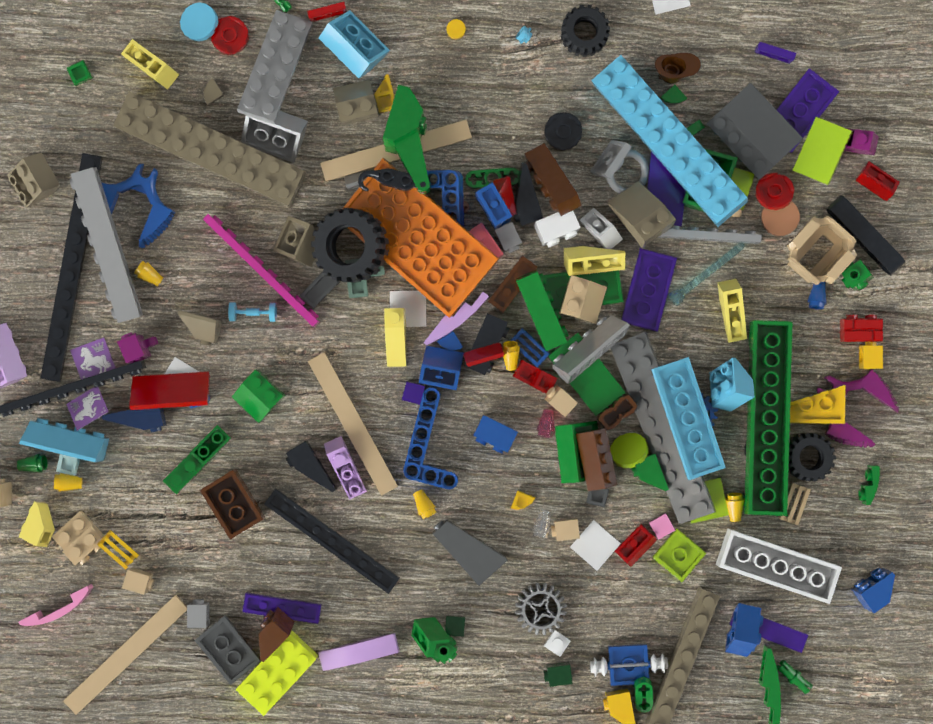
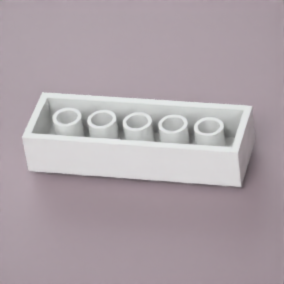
(778, 566)

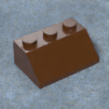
(596, 459)

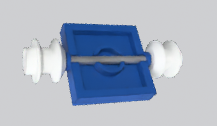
(628, 664)

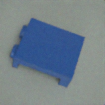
(493, 206)

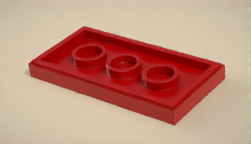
(169, 390)

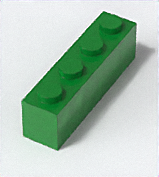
(541, 309)

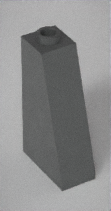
(471, 553)

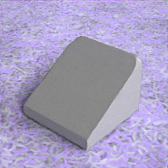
(352, 181)

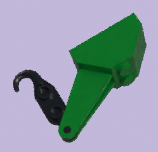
(403, 137)

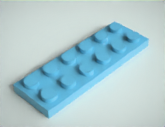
(688, 418)

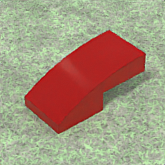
(534, 377)

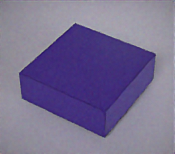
(413, 393)

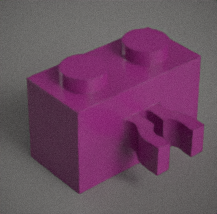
(135, 347)

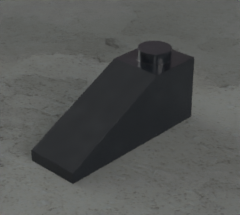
(526, 200)
(308, 463)

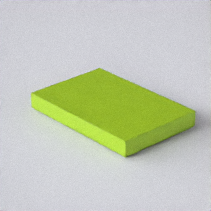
(822, 150)

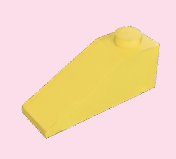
(150, 64)
(592, 260)
(732, 309)
(395, 336)

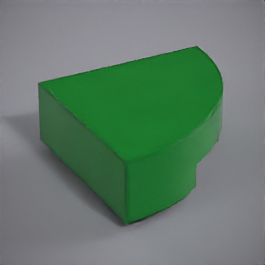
(674, 96)

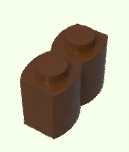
(621, 408)

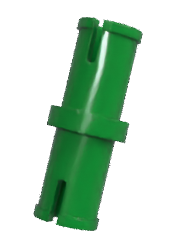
(794, 676)

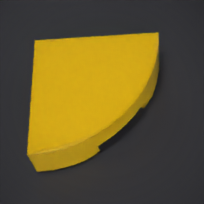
(522, 500)

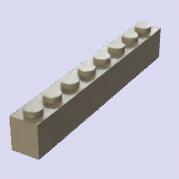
(683, 657)

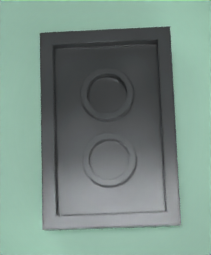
(227, 650)

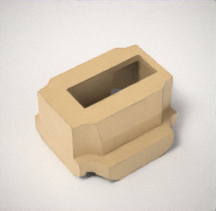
(835, 259)

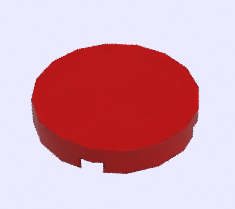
(230, 35)
(774, 191)

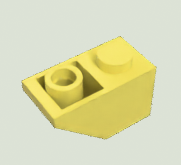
(38, 525)

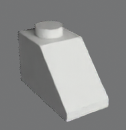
(601, 229)

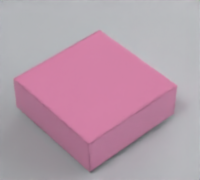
(661, 526)

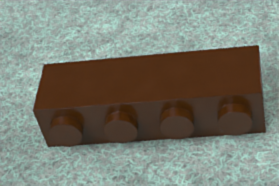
(552, 179)

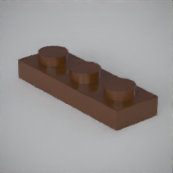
(509, 288)

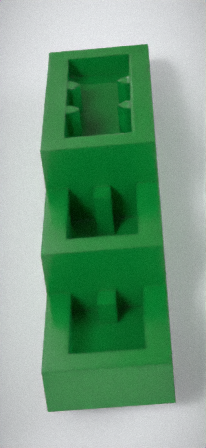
(769, 679)

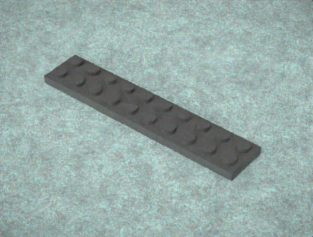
(635, 360)

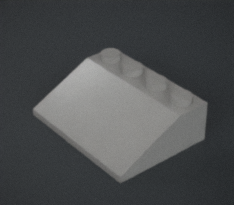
(591, 348)

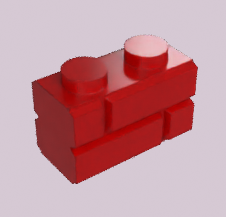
(861, 329)

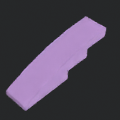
(448, 324)
(359, 651)

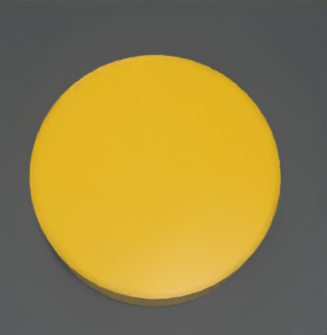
(456, 29)

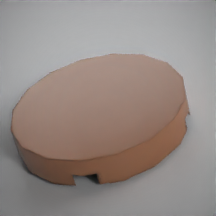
(780, 221)

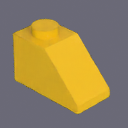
(619, 706)

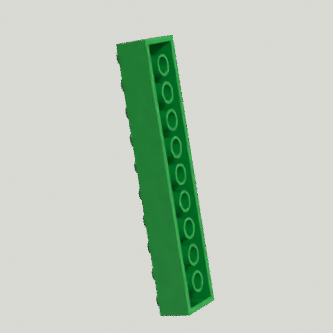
(768, 418)

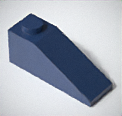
(141, 419)

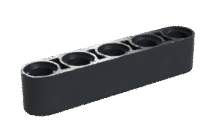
(865, 235)

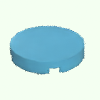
(199, 21)

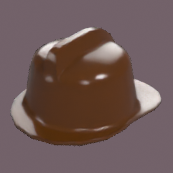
(677, 66)

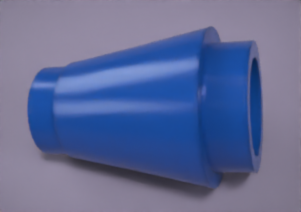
(817, 296)

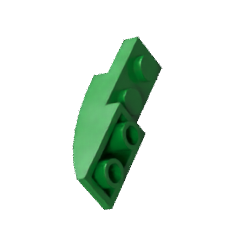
(197, 460)

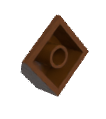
(274, 631)

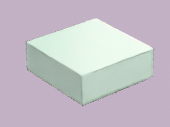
(67, 465)

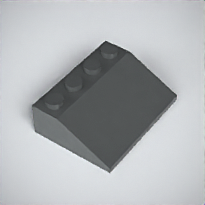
(754, 131)

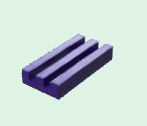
(775, 52)

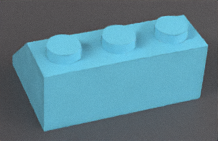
(353, 44)

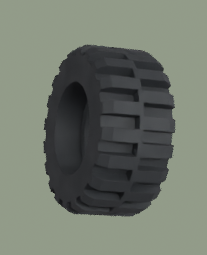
(326, 245)

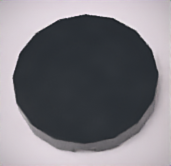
(563, 131)

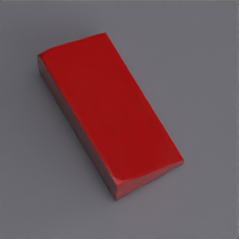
(877, 181)
(483, 354)
(635, 545)

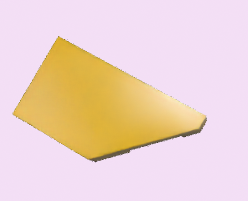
(384, 95)

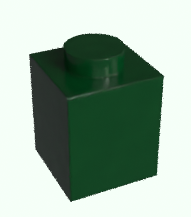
(558, 674)

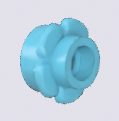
(524, 34)

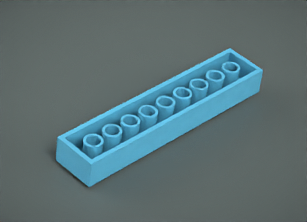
(669, 141)

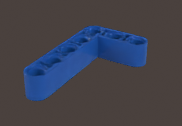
(447, 189)
(423, 444)

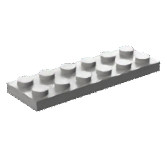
(274, 67)

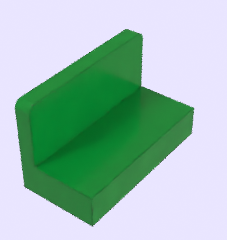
(428, 633)

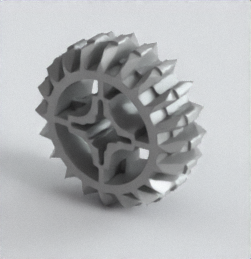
(537, 616)

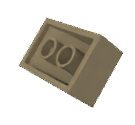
(642, 213)

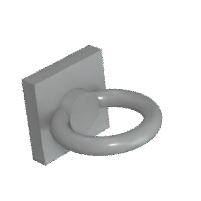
(613, 159)

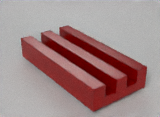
(327, 11)

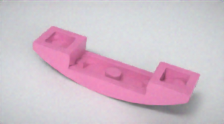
(38, 618)

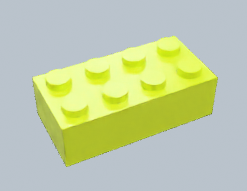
(277, 673)

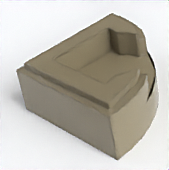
(212, 92)

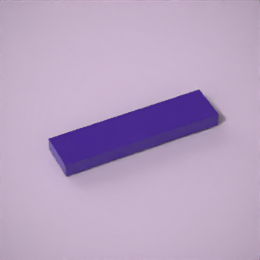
(295, 609)
(781, 634)

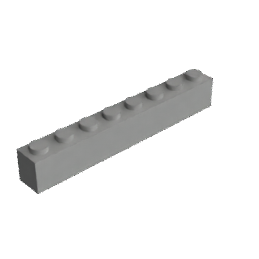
(106, 244)

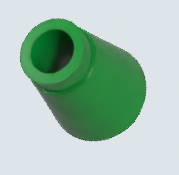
(34, 463)

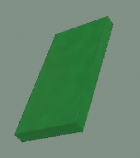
(558, 283)
(595, 384)

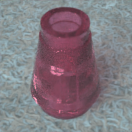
(546, 425)

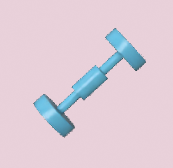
(232, 311)

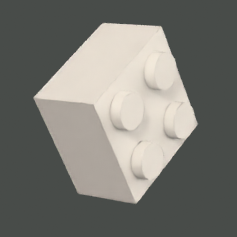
(556, 227)

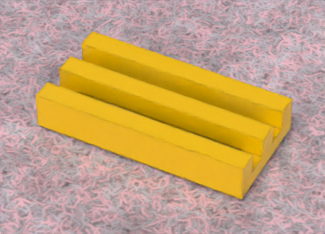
(129, 560)

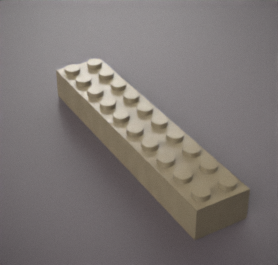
(209, 149)

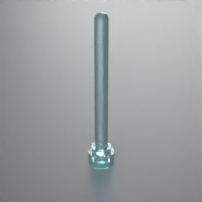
(678, 295)

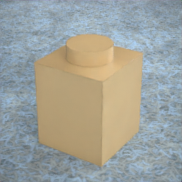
(560, 400)
(565, 529)
(138, 581)

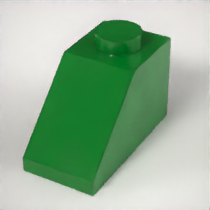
(650, 472)

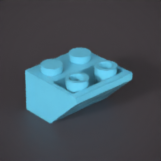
(730, 386)

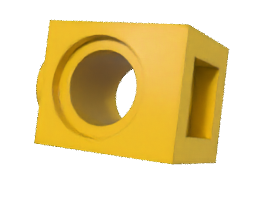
(870, 356)

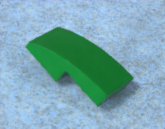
(868, 491)

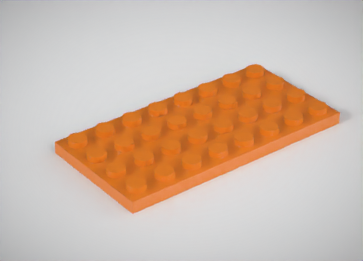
(425, 243)

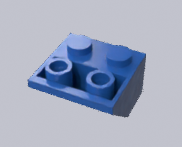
(441, 367)
(875, 590)

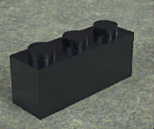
(490, 333)

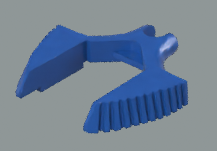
(159, 215)

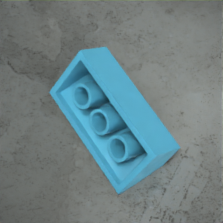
(65, 441)

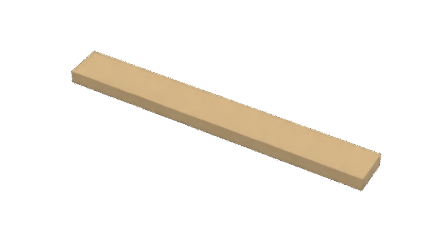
(371, 157)
(352, 423)
(126, 654)

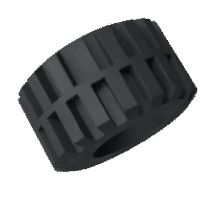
(589, 15)
(824, 462)

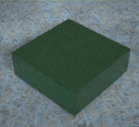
(455, 625)

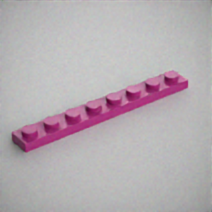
(268, 275)

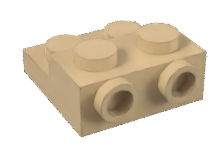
(78, 538)

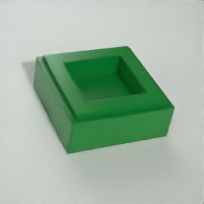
(79, 73)

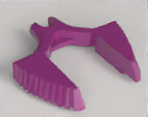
(872, 385)

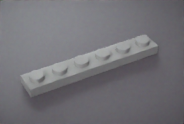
(712, 234)

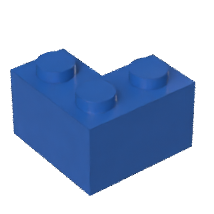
(745, 630)

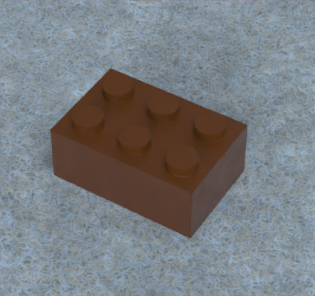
(232, 504)

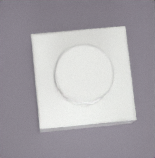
(557, 643)

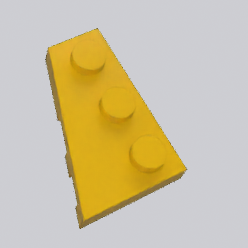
(823, 408)

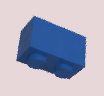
(495, 434)

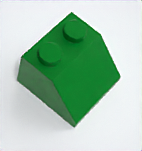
(258, 395)

